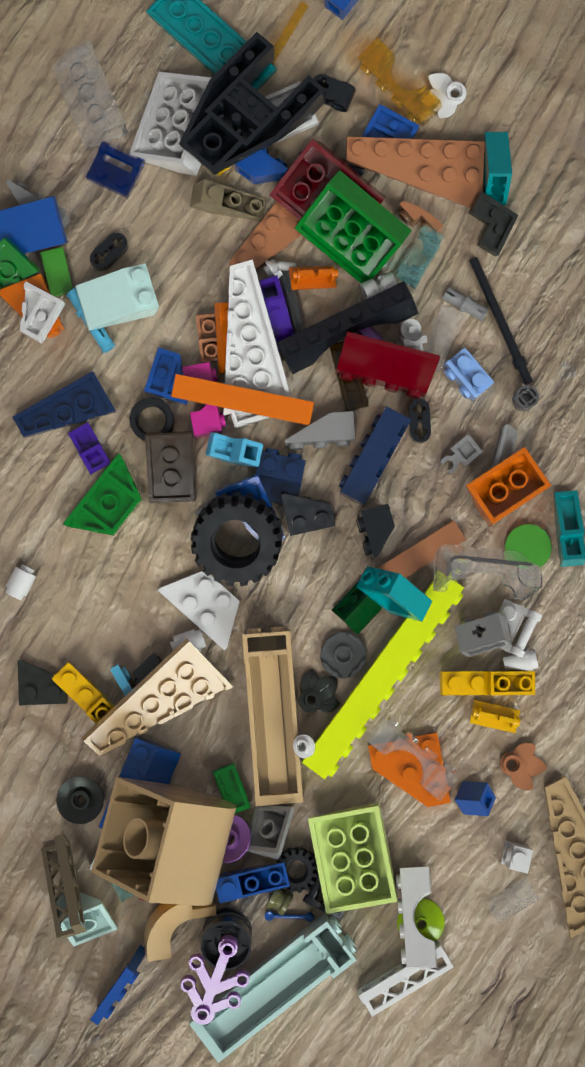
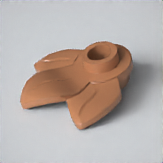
(525, 765)

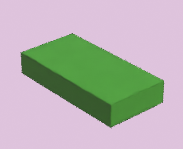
(57, 271)

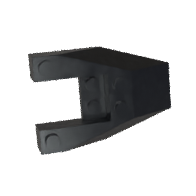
(237, 119)

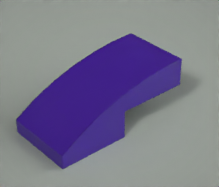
(89, 448)

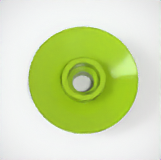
(432, 915)

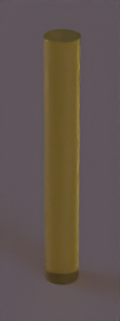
(289, 29)

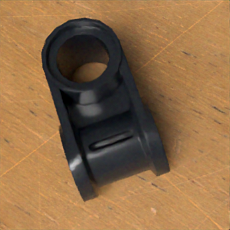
(338, 93)

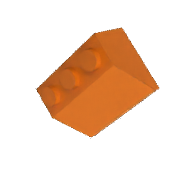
(507, 486)

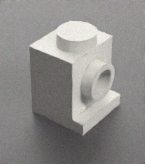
(516, 856)

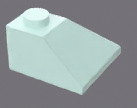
(96, 917)

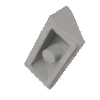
(505, 444)

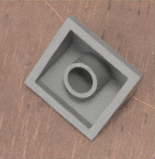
(269, 830)

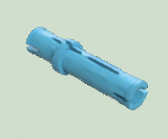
(100, 334)

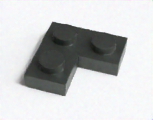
(498, 222)

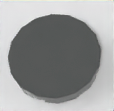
(343, 655)

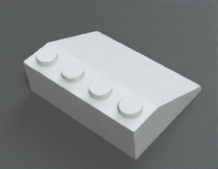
(165, 121)

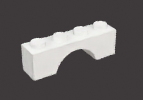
(414, 886)

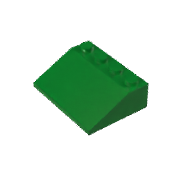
(352, 228)

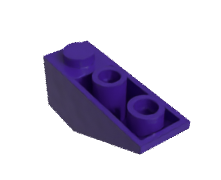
(276, 308)

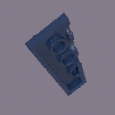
(68, 406)

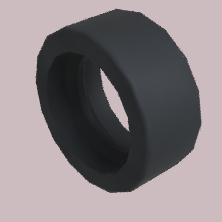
(150, 402)

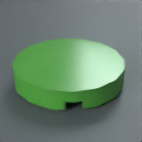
(530, 541)

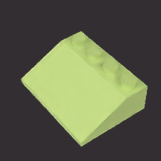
(353, 858)

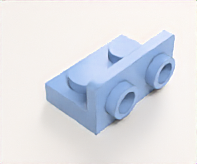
(467, 374)

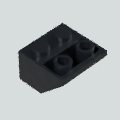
(377, 526)

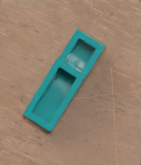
(569, 528)

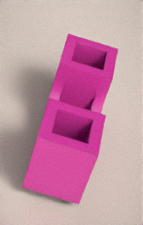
(207, 419)

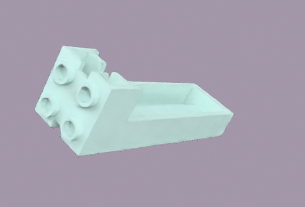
(278, 984)

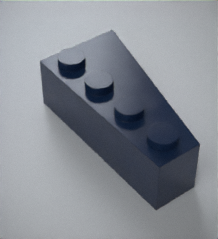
(374, 457)

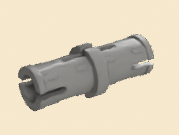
(465, 304)

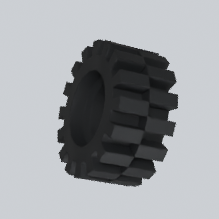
(308, 860)

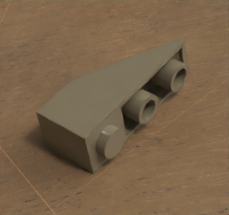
(226, 201)

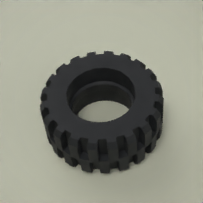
(229, 567)

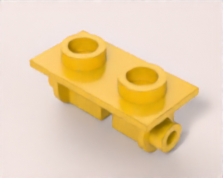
(495, 716)

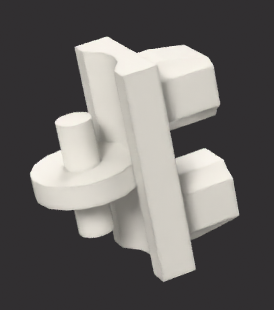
(412, 335)

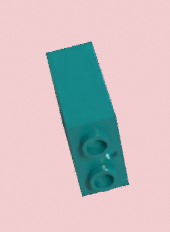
(394, 593)

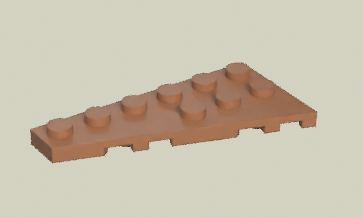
(433, 166)

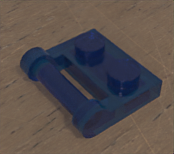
(111, 176)

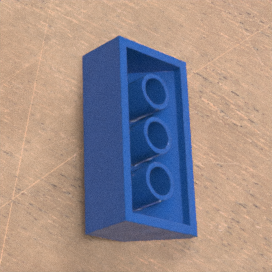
(148, 763)

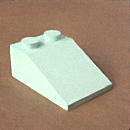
(117, 297)

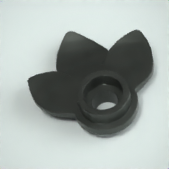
(321, 690)

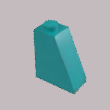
(497, 166)

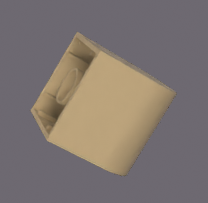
(164, 842)

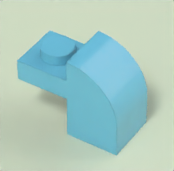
(234, 450)

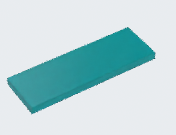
(202, 34)

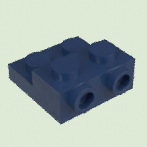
(280, 474)

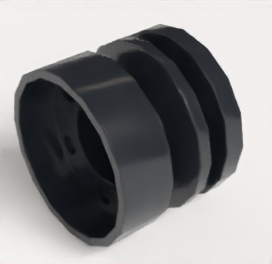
(226, 921)

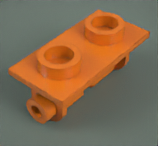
(313, 277)

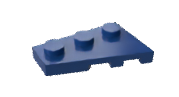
(249, 485)
(117, 990)

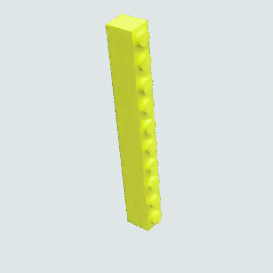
(378, 682)

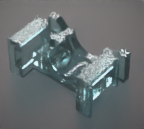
(431, 243)

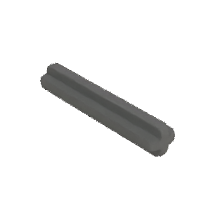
(292, 304)

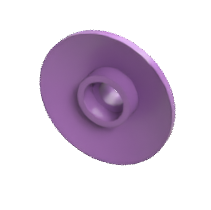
(242, 835)

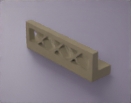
(68, 887)

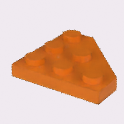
(405, 769)

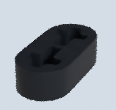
(105, 248)
(425, 421)

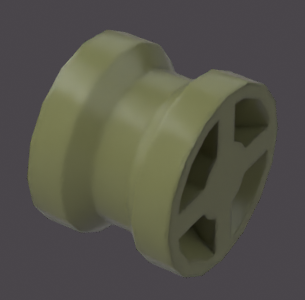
(279, 900)

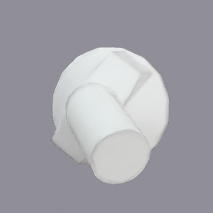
(274, 268)
(304, 746)

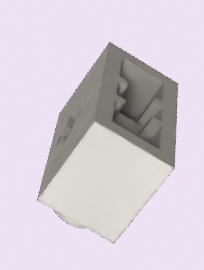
(495, 636)

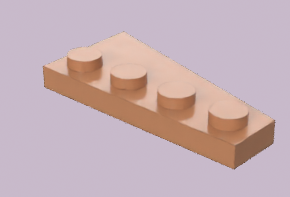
(269, 237)

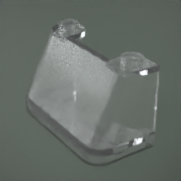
(457, 562)

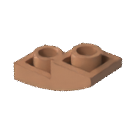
(413, 215)
(207, 337)

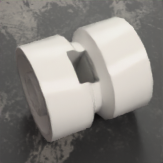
(372, 287)

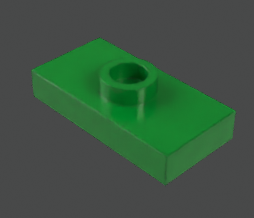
(231, 786)

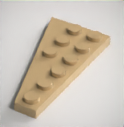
(164, 693)
(568, 837)

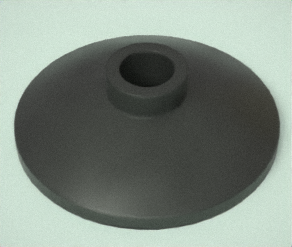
(70, 807)

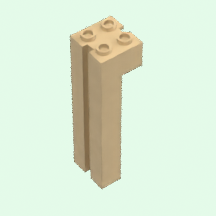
(272, 716)

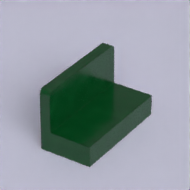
(356, 609)

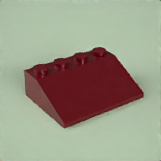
(310, 176)
(386, 365)

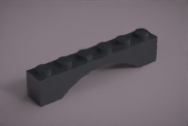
(383, 308)

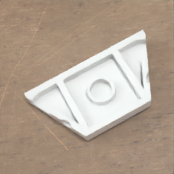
(205, 604)

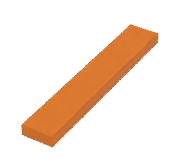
(242, 399)

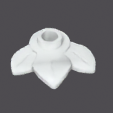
(442, 89)

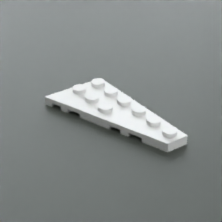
(251, 344)

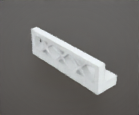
(394, 976)

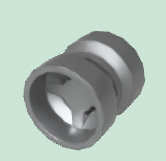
(521, 399)

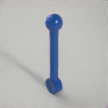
(269, 915)

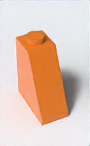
(15, 295)

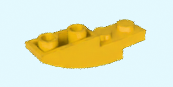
(487, 682)
(83, 692)

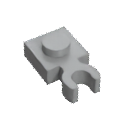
(463, 452)

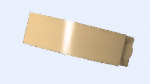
(164, 922)

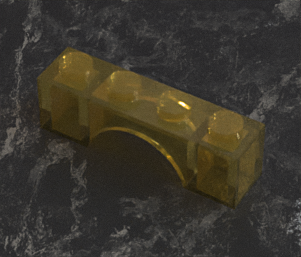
(378, 62)

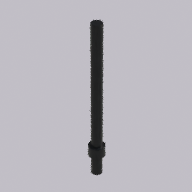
(519, 361)

